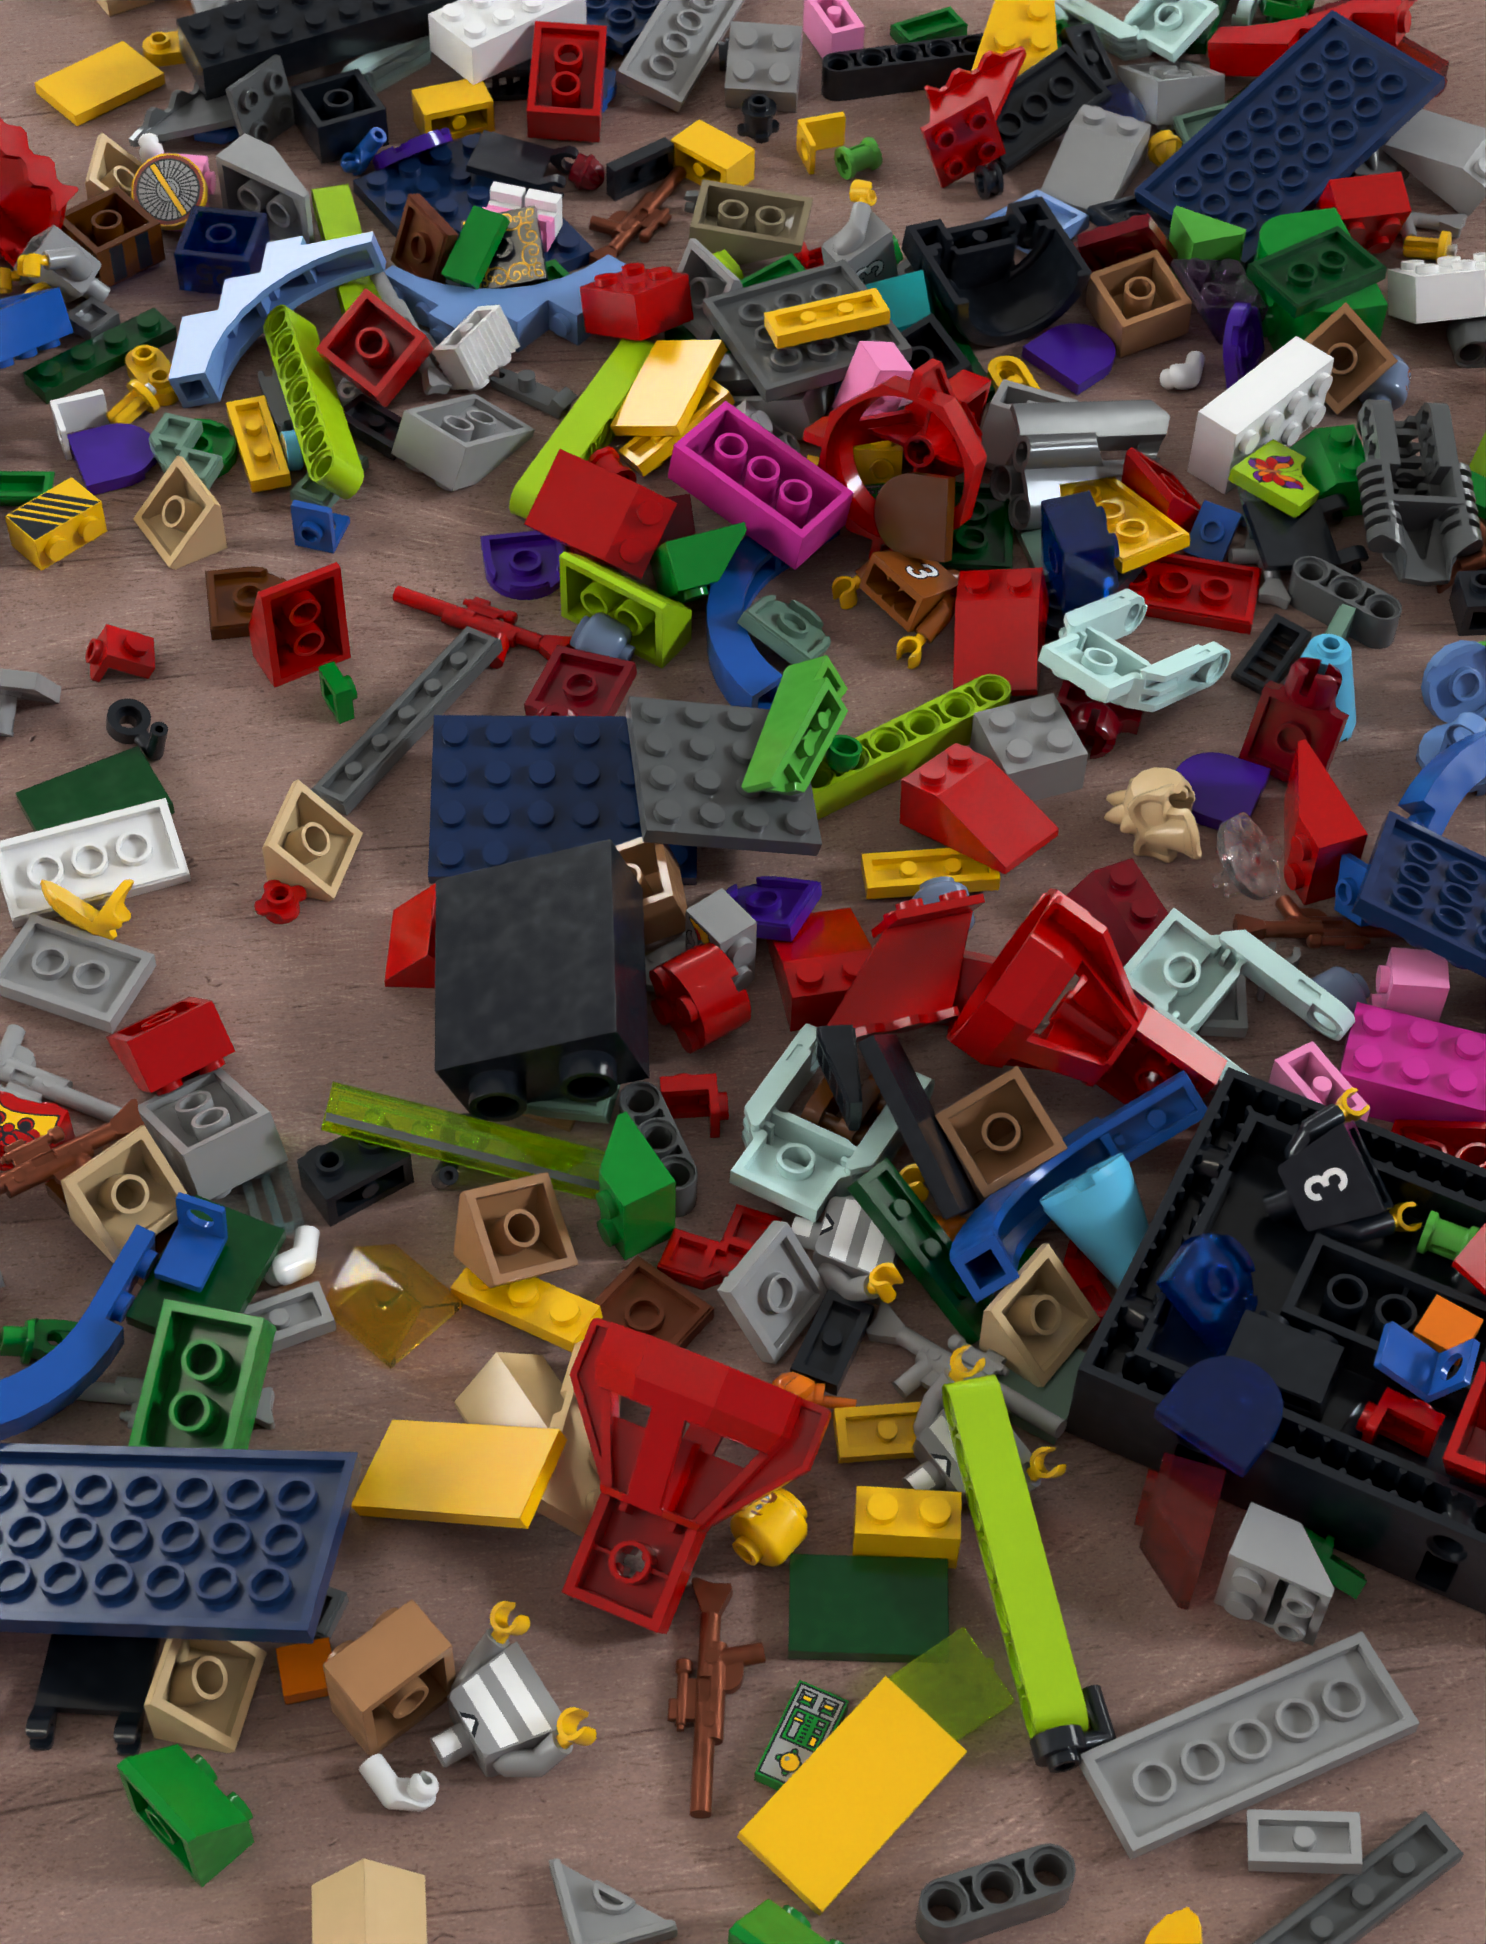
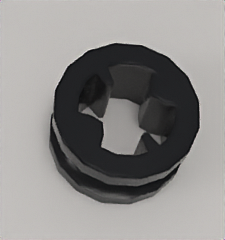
(988, 180)

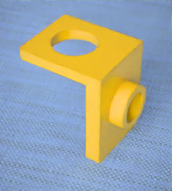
(818, 134)

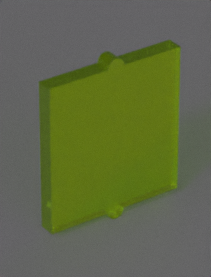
(955, 1685)

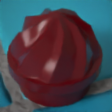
(587, 172)

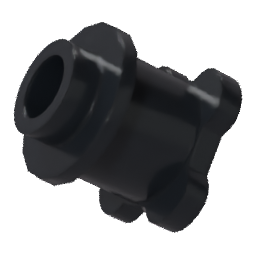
(758, 118)

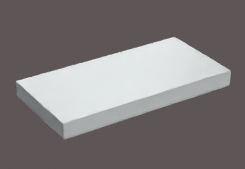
(92, 859)

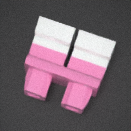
(548, 205)

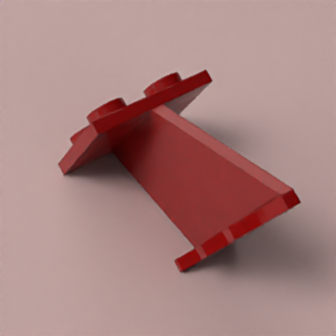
(965, 115)
(28, 193)
(911, 969)

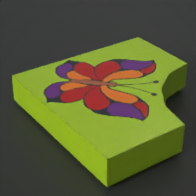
(1276, 478)

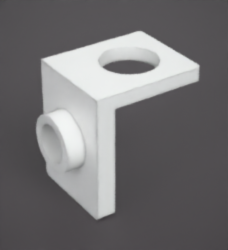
(77, 414)

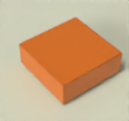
(1446, 1325)
(303, 1670)

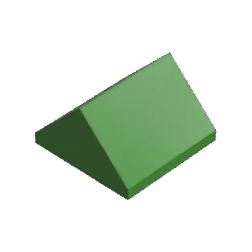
(1204, 237)

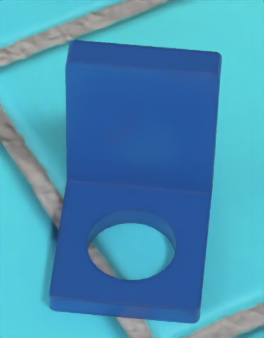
(315, 526)
(1213, 531)
(1348, 885)
(194, 1244)
(1422, 1367)

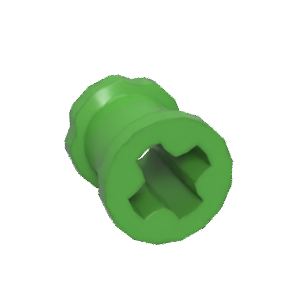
(858, 158)
(1444, 1237)

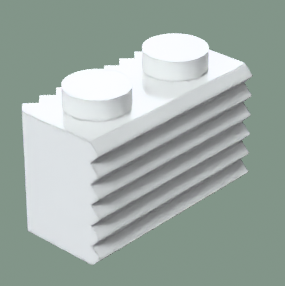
(476, 348)

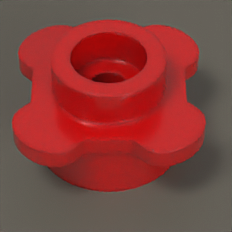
(280, 902)

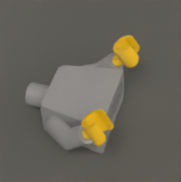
(58, 262)

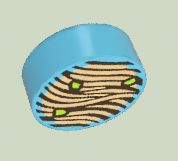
(291, 450)

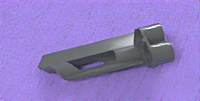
(1063, 446)

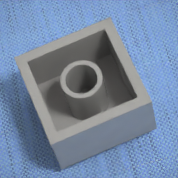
(765, 62)
(1032, 745)

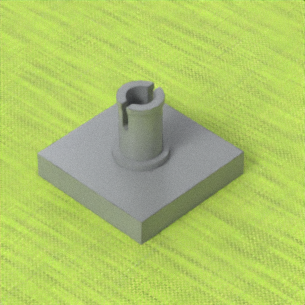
(24, 686)
(773, 1292)

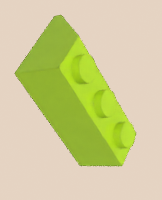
(656, 622)

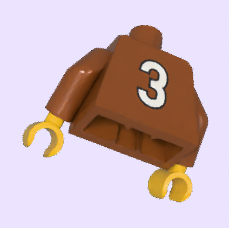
(911, 590)

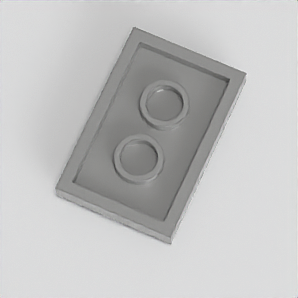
(73, 973)

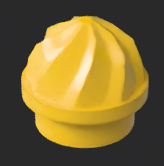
(1163, 146)

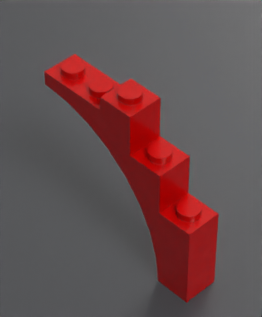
(1256, 47)

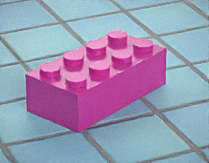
(760, 481)
(1415, 1067)

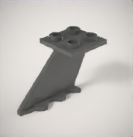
(254, 104)

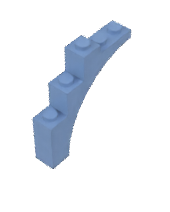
(290, 275)
(528, 309)

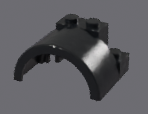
(983, 287)

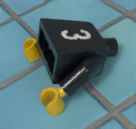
(1335, 1180)

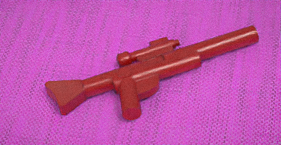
(484, 619)

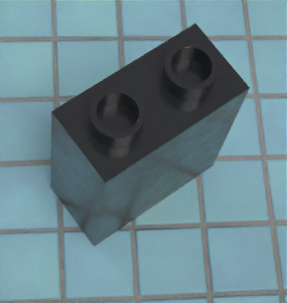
(540, 981)

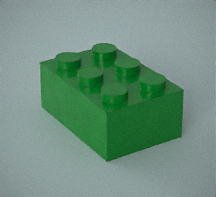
(202, 1378)

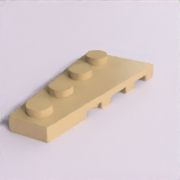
(575, 1480)

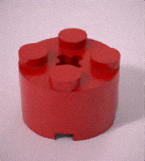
(699, 996)

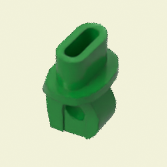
(32, 1338)
(1340, 1572)

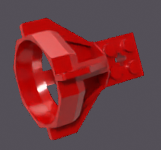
(936, 433)
(1095, 1030)
(669, 1487)

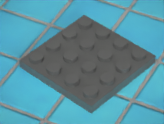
(809, 365)
(691, 776)

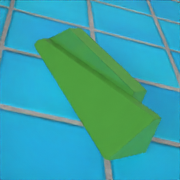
(797, 728)

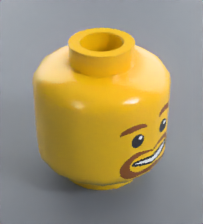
(769, 1529)

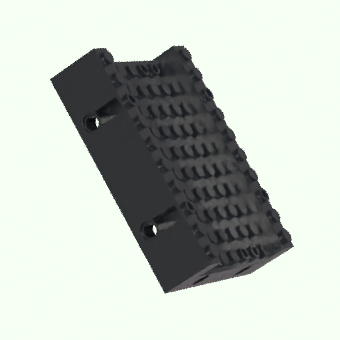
(1372, 1498)

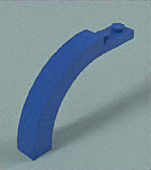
(733, 658)
(1445, 782)
(1004, 1225)
(85, 1352)

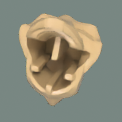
(1158, 814)

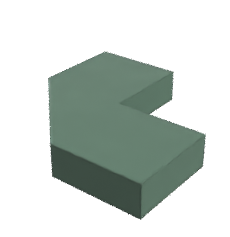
(178, 436)

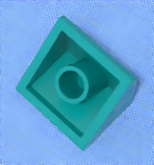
(907, 298)

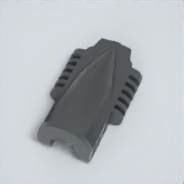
(1409, 513)

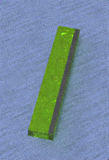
(461, 1139)

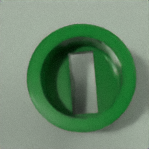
(843, 753)

